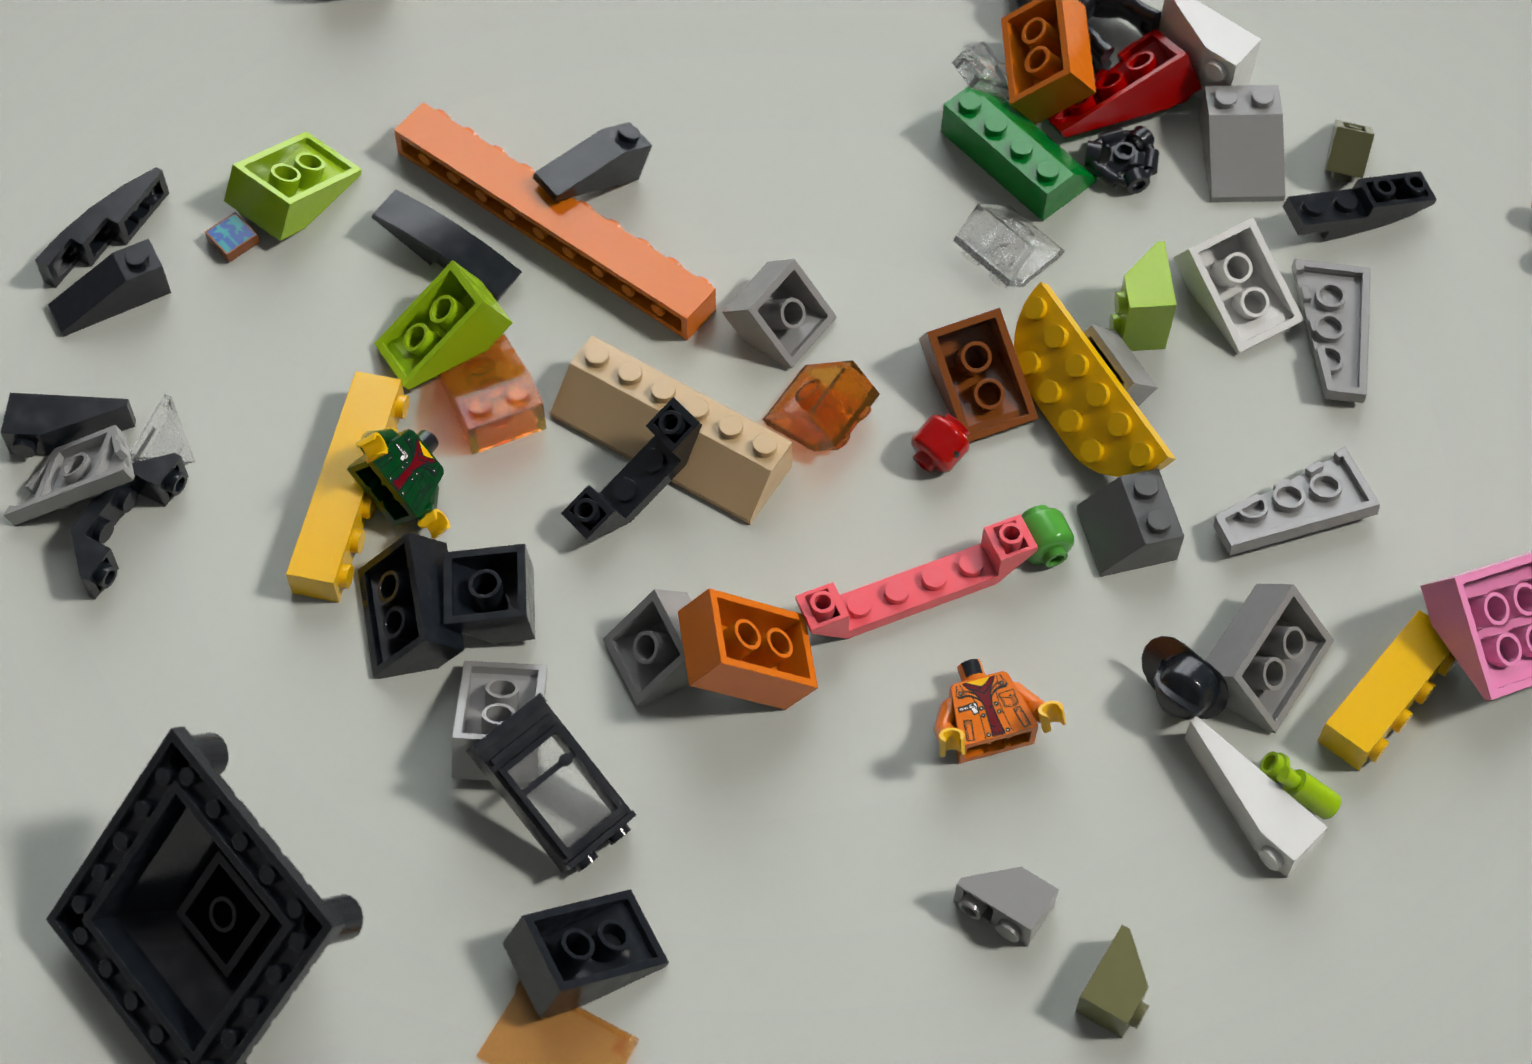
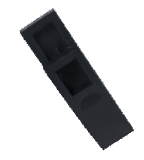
(1365, 207)

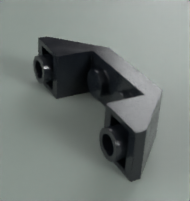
(154, 478)
(641, 479)

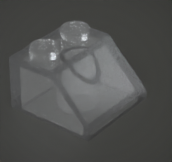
(1006, 245)

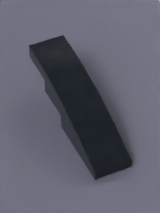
(110, 219)
(442, 240)

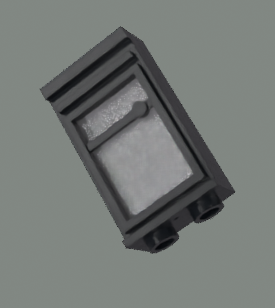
(552, 785)

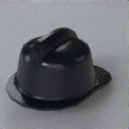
(1183, 680)

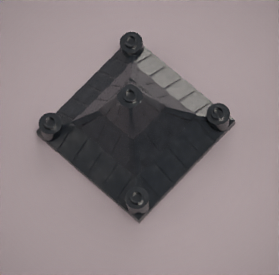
(195, 912)

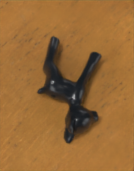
(1136, 12)

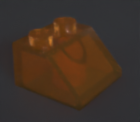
(823, 405)

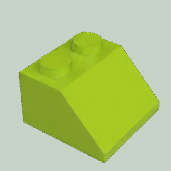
(1146, 302)

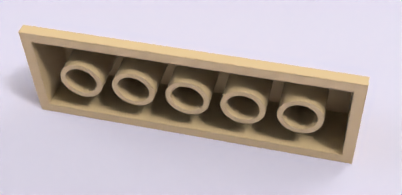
(616, 396)

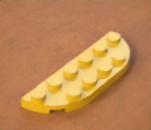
(1082, 392)

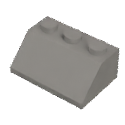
(1270, 653)

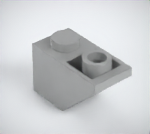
(1009, 900)

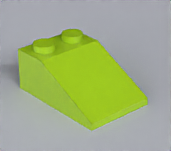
(289, 184)
(443, 327)

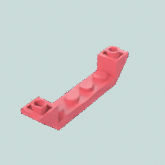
(918, 589)

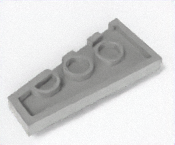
(1337, 322)
(1311, 502)

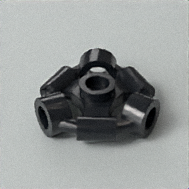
(1135, 154)

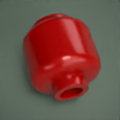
(940, 443)

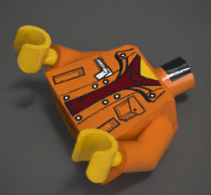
(990, 714)

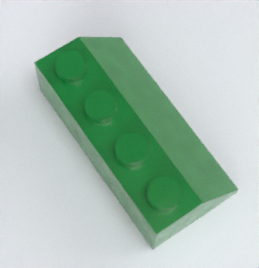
(1014, 151)

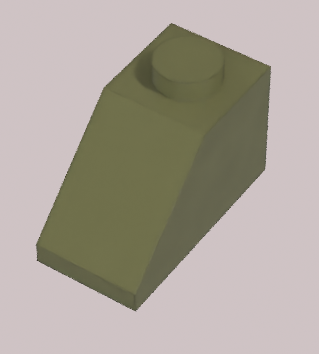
(1349, 150)
(1116, 988)

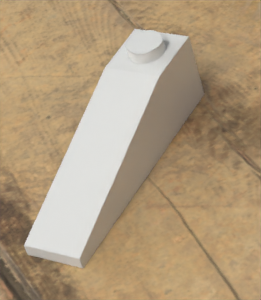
(1266, 814)

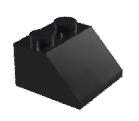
(490, 593)

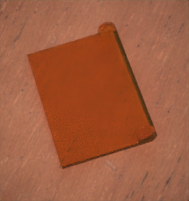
(556, 1039)

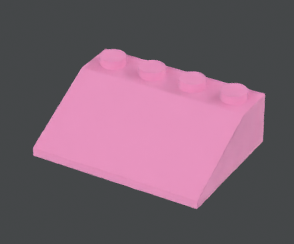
(1487, 623)

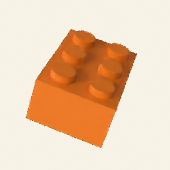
(1047, 57)
(747, 649)

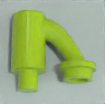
(1301, 785)

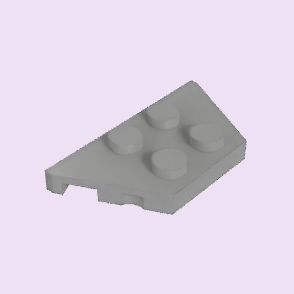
(75, 473)

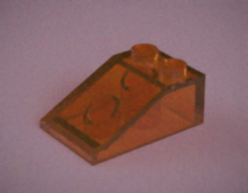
(494, 397)

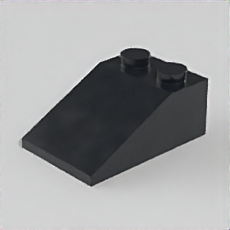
(583, 951)

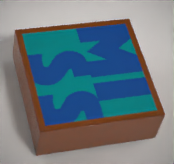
(232, 237)

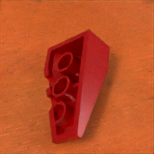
(1147, 79)

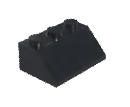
(406, 608)

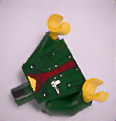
(402, 477)

